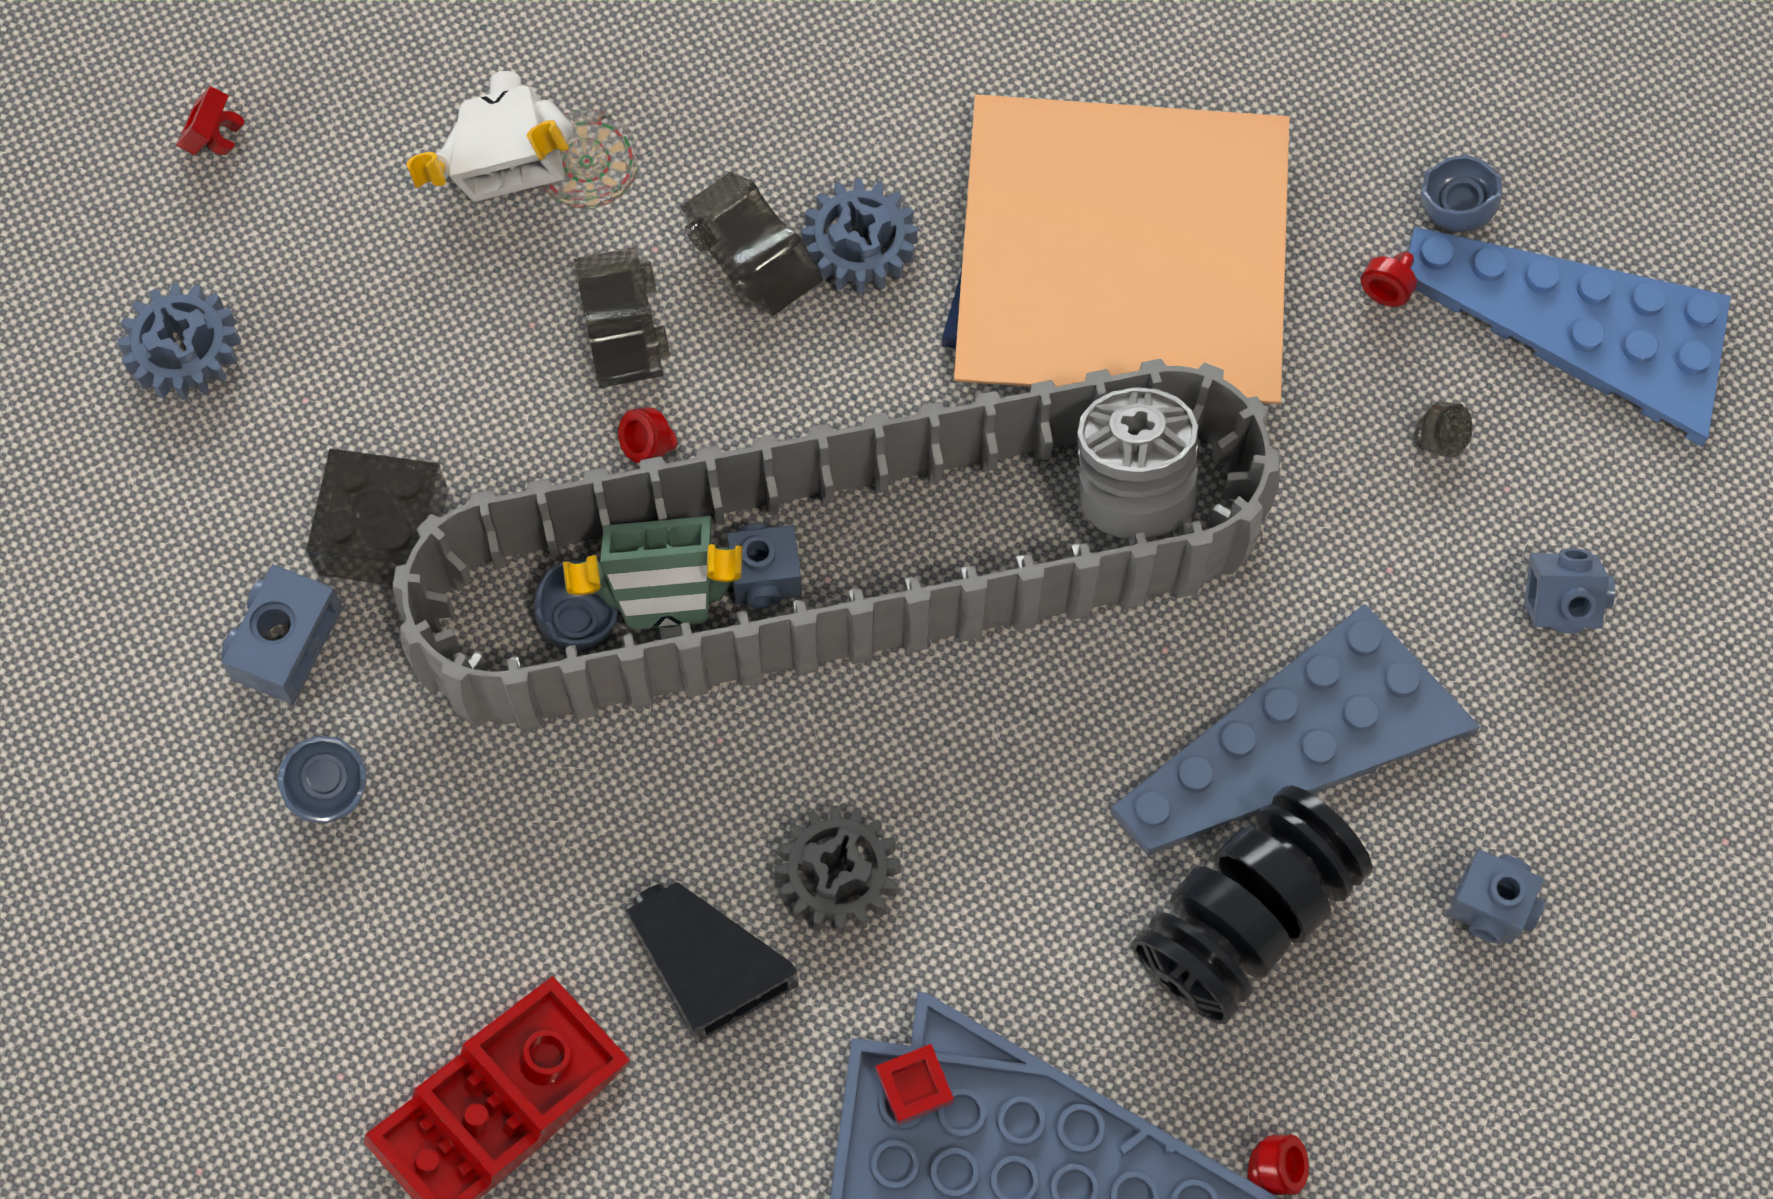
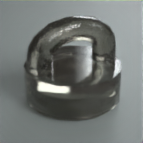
(1444, 429)

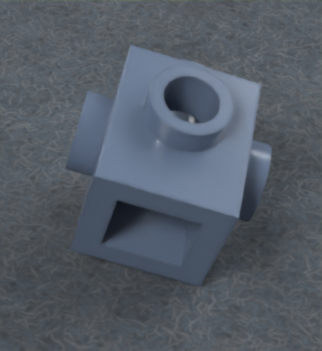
(768, 565)
(1568, 590)
(1497, 897)

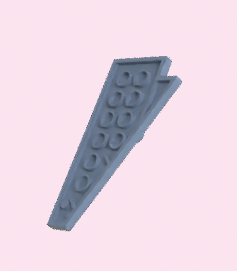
(1010, 1133)

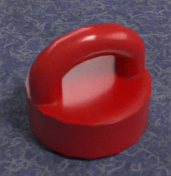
(1390, 279)
(645, 434)
(1279, 1164)

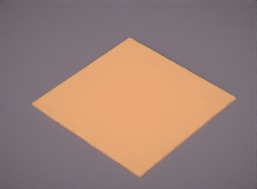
(1122, 243)

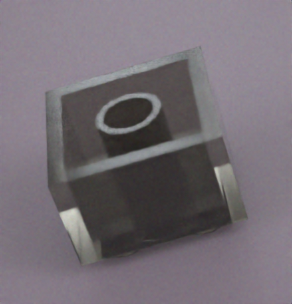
(371, 514)

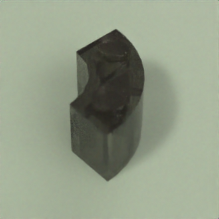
(750, 244)
(620, 318)

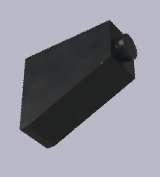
(706, 959)

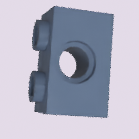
(283, 664)

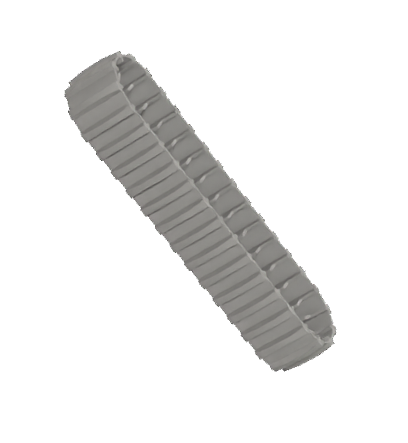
(814, 466)

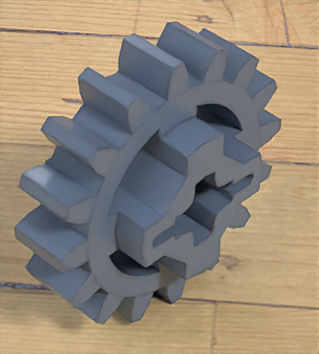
(872, 219)
(152, 349)

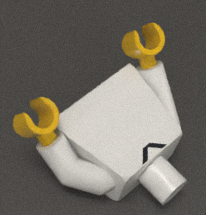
(499, 143)

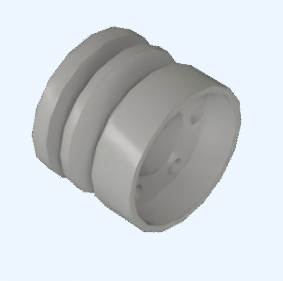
(1138, 462)

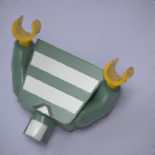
(658, 573)

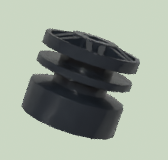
(1296, 860)
(1211, 944)

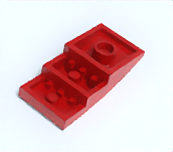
(498, 1098)

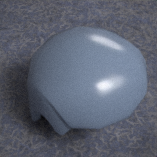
(1461, 193)
(568, 617)
(322, 779)

